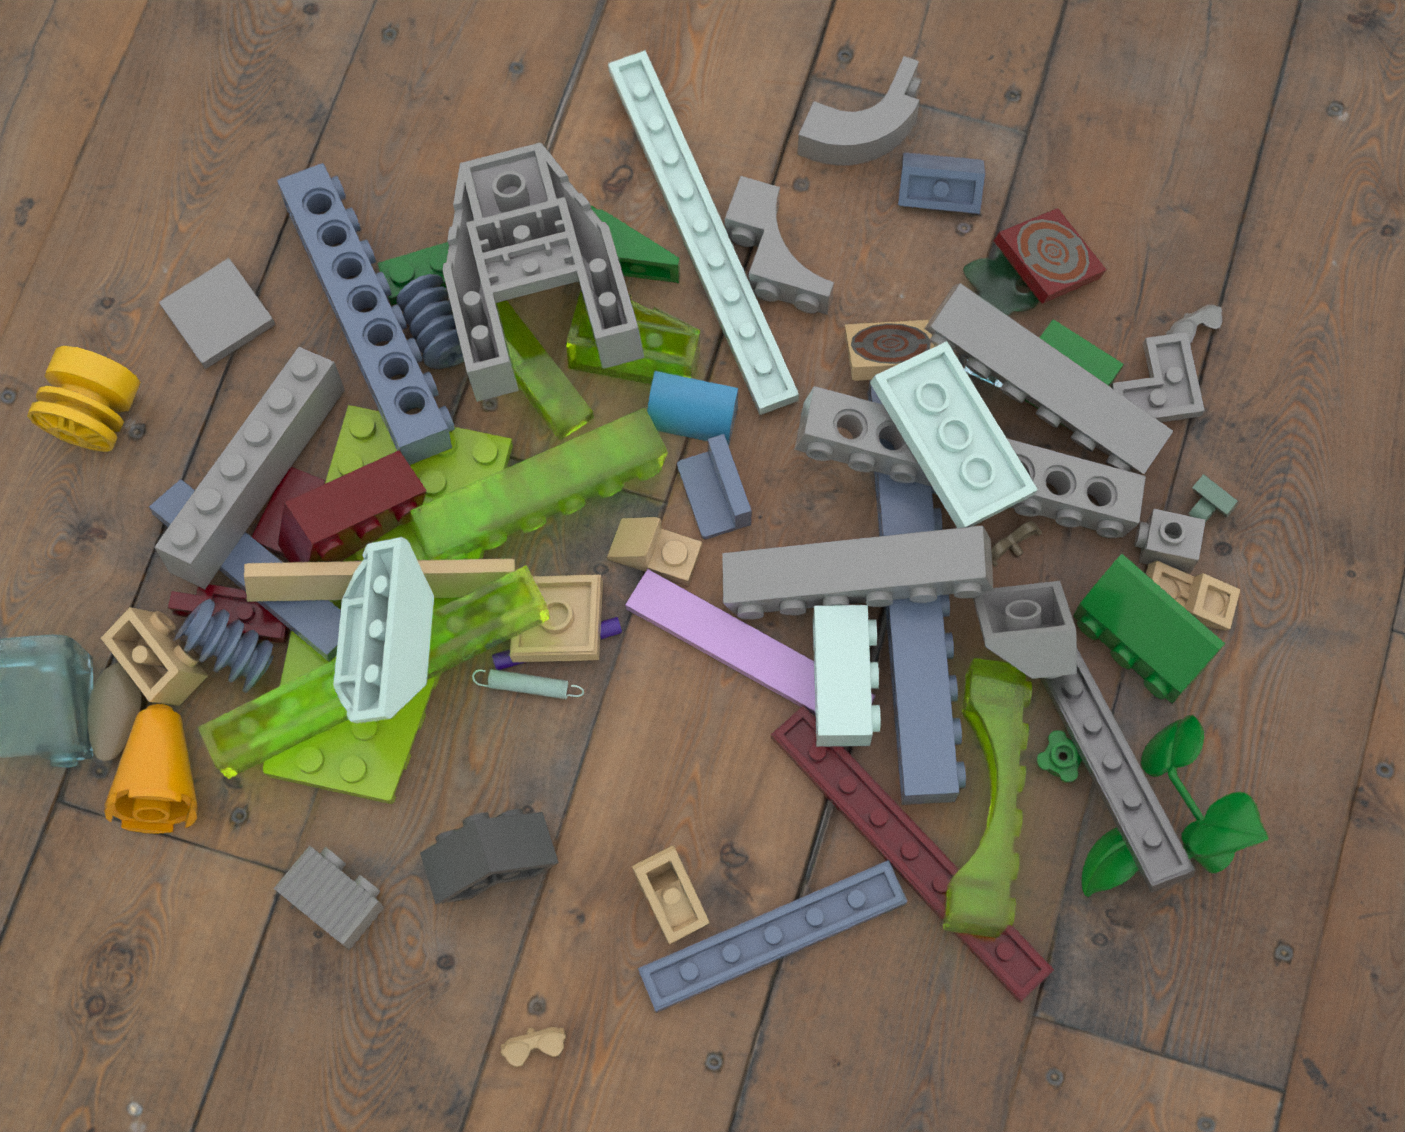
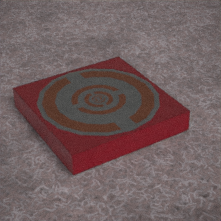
(1049, 255)

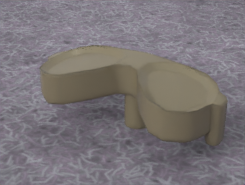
(1012, 540)

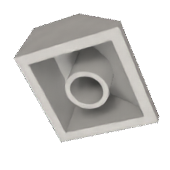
(1030, 628)

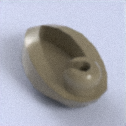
(112, 712)

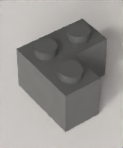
(487, 853)

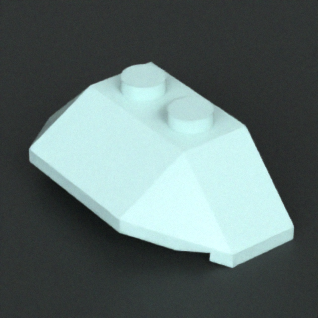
(383, 633)

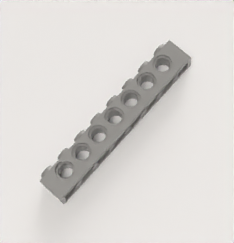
(1115, 489)

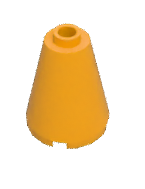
(154, 775)

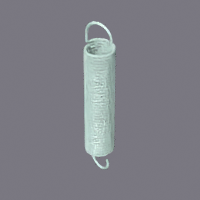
(527, 684)

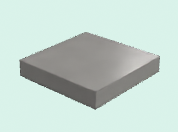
(217, 313)

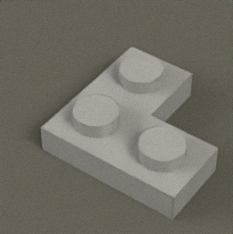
(1173, 382)

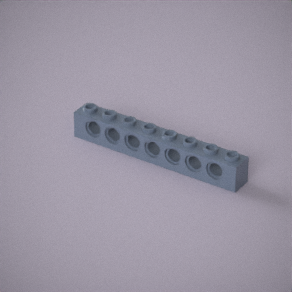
(414, 435)

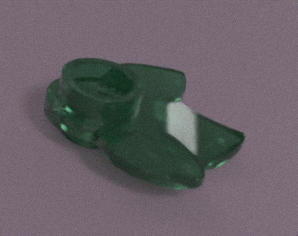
(997, 284)

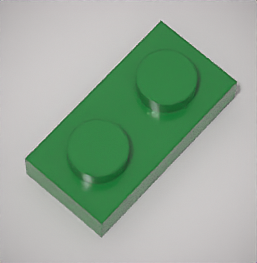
(406, 268)

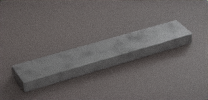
(1119, 779)

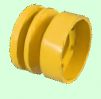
(84, 398)

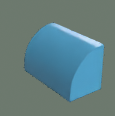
(692, 407)

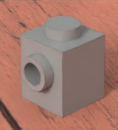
(1170, 539)

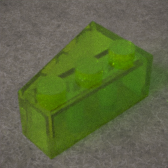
(666, 343)

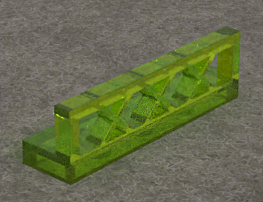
(541, 378)

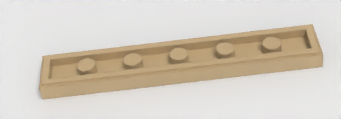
(330, 579)

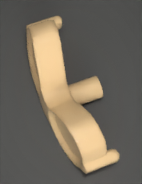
(547, 1040)

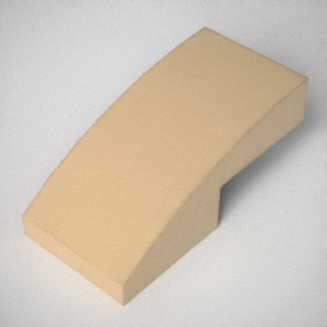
(1202, 595)

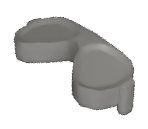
(1208, 316)

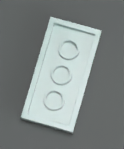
(953, 436)

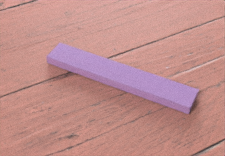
(725, 639)

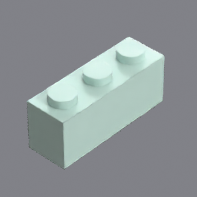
(844, 675)

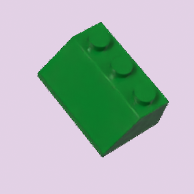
(1147, 630)

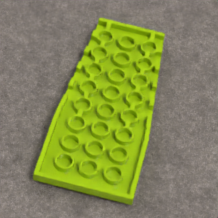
(371, 755)

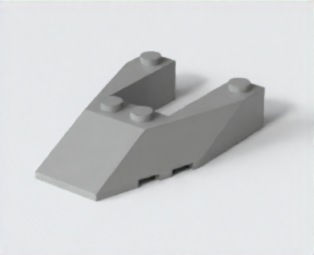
(522, 233)

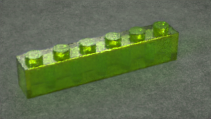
(539, 488)

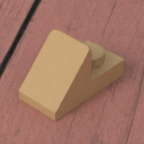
(645, 546)
(670, 894)

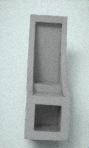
(774, 270)

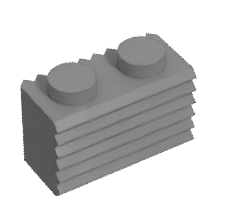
(330, 896)

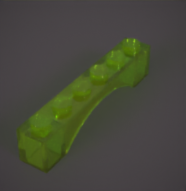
(994, 709)

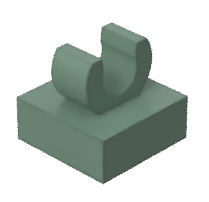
(1212, 498)

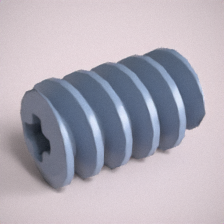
(431, 321)
(226, 644)

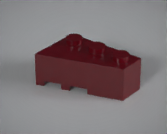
(350, 511)

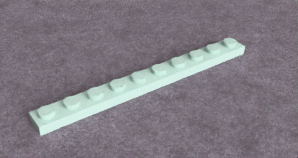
(703, 234)

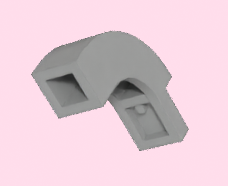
(863, 135)

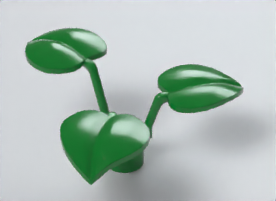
(1211, 840)

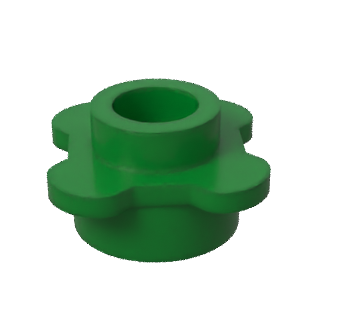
(1053, 764)

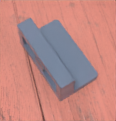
(941, 183)
(715, 490)

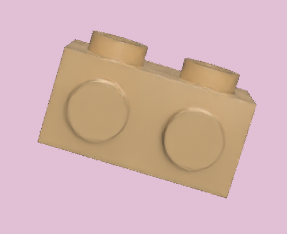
(152, 659)

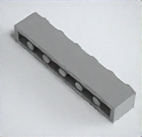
(1048, 380)
(250, 468)
(858, 572)

